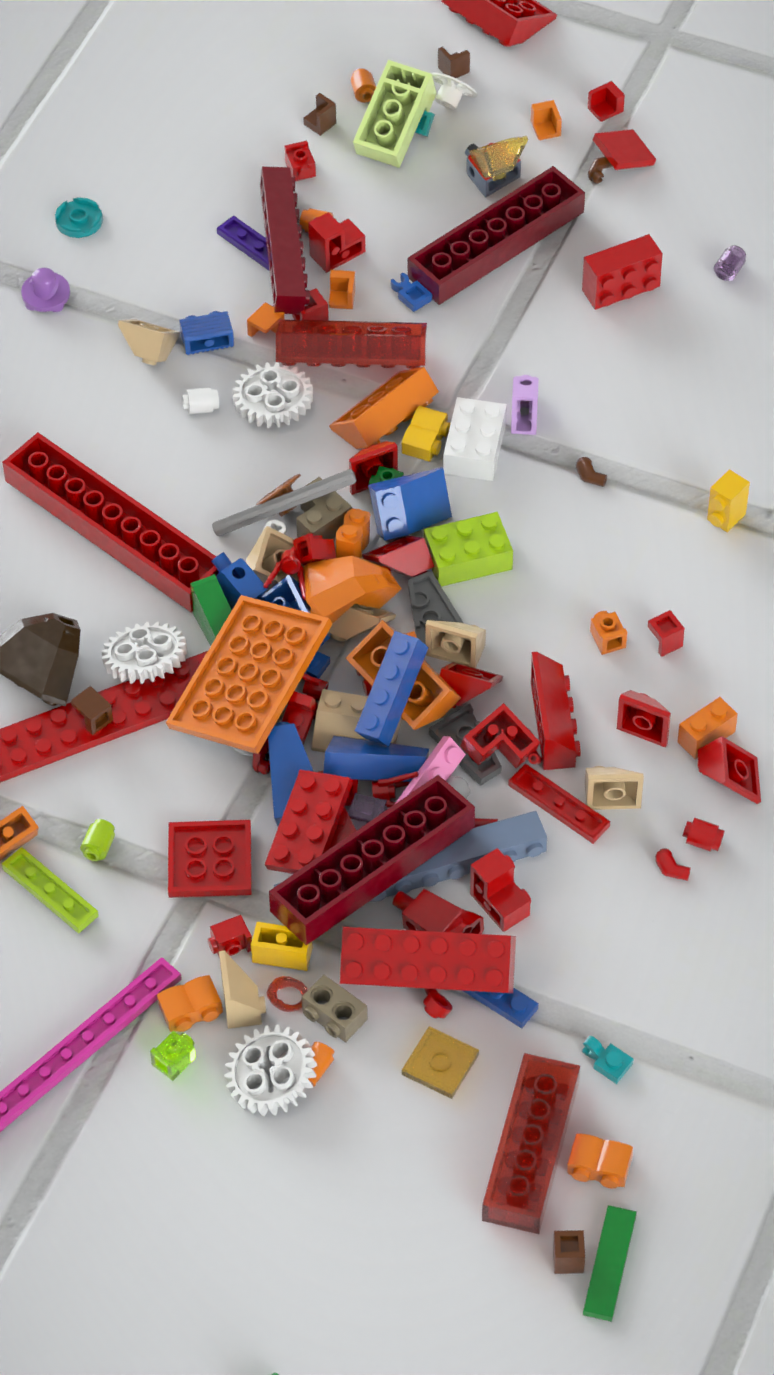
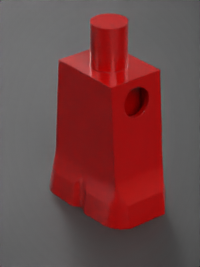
(436, 914)

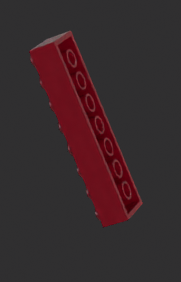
(496, 234)
(371, 859)

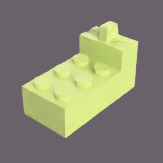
(394, 113)

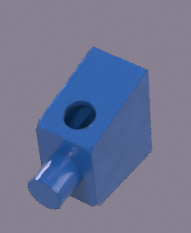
(237, 579)

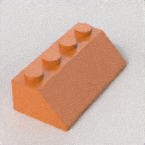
(385, 408)
(430, 693)

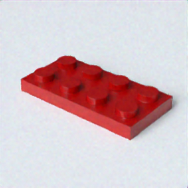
(308, 820)

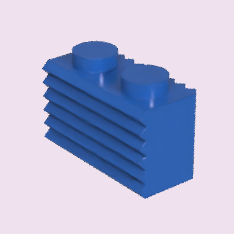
(206, 332)

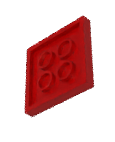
(209, 858)

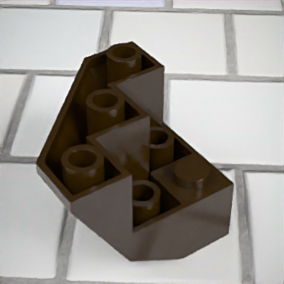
(41, 655)

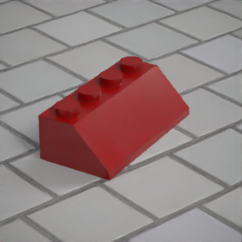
(553, 714)

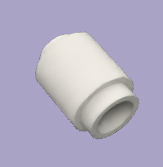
(200, 400)

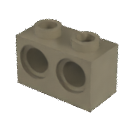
(338, 1004)

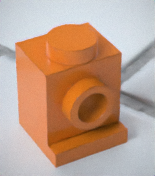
(608, 632)

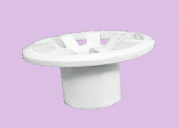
(449, 93)

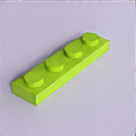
(50, 890)

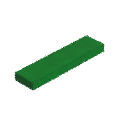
(609, 1263)

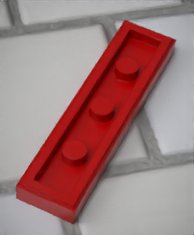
(559, 803)

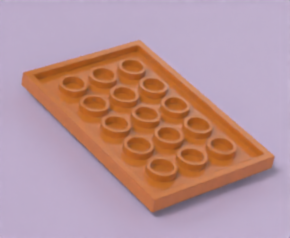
(249, 674)

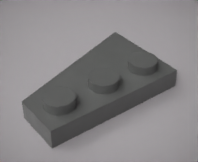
(429, 603)
(456, 727)

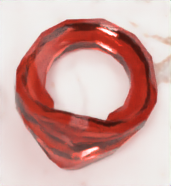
(280, 983)

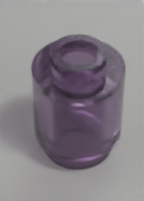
(730, 263)

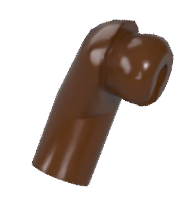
(595, 172)
(588, 474)

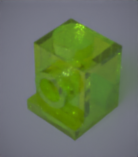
(172, 1061)

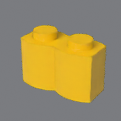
(425, 433)

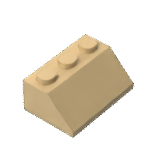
(339, 716)

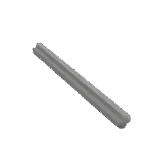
(284, 502)

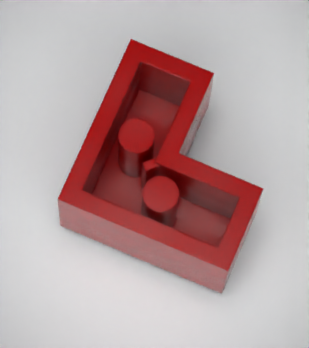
(334, 242)
(502, 732)
(496, 892)

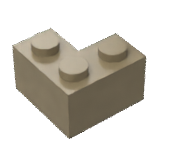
(322, 515)

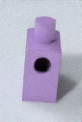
(524, 395)

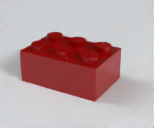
(622, 271)

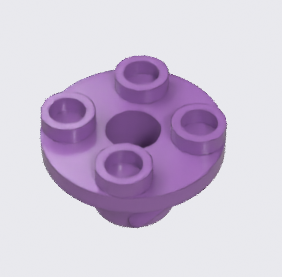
(45, 291)

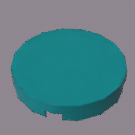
(78, 217)

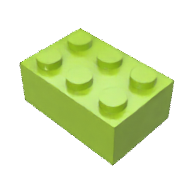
(469, 549)

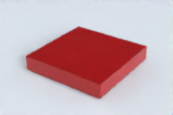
(624, 149)

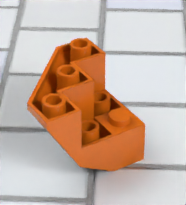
(341, 582)

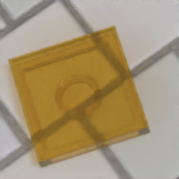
(440, 1062)

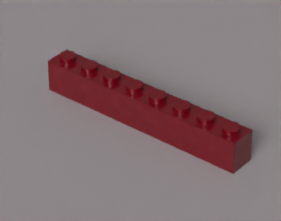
(283, 241)

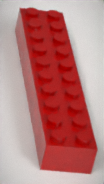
(109, 518)

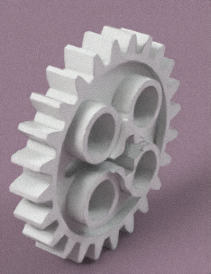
(272, 394)
(144, 652)
(245, 1074)

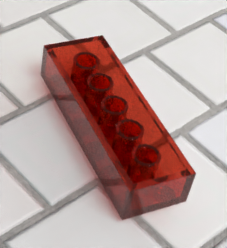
(351, 343)
(531, 1143)

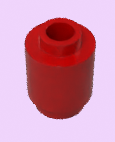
(703, 834)

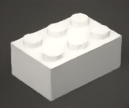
(474, 439)

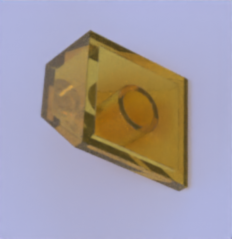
(499, 157)

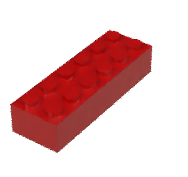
(428, 959)

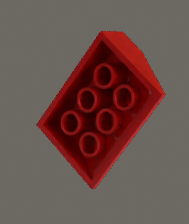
(506, 20)

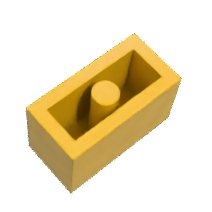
(728, 500)
(279, 947)

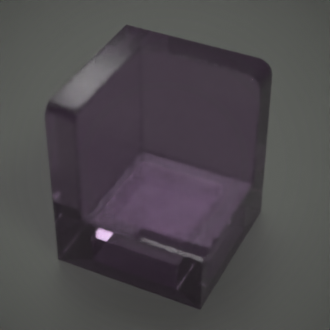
(366, 808)

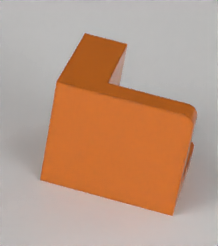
(546, 120)
(342, 289)
(264, 320)

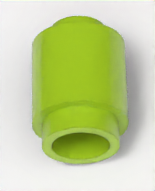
(98, 840)

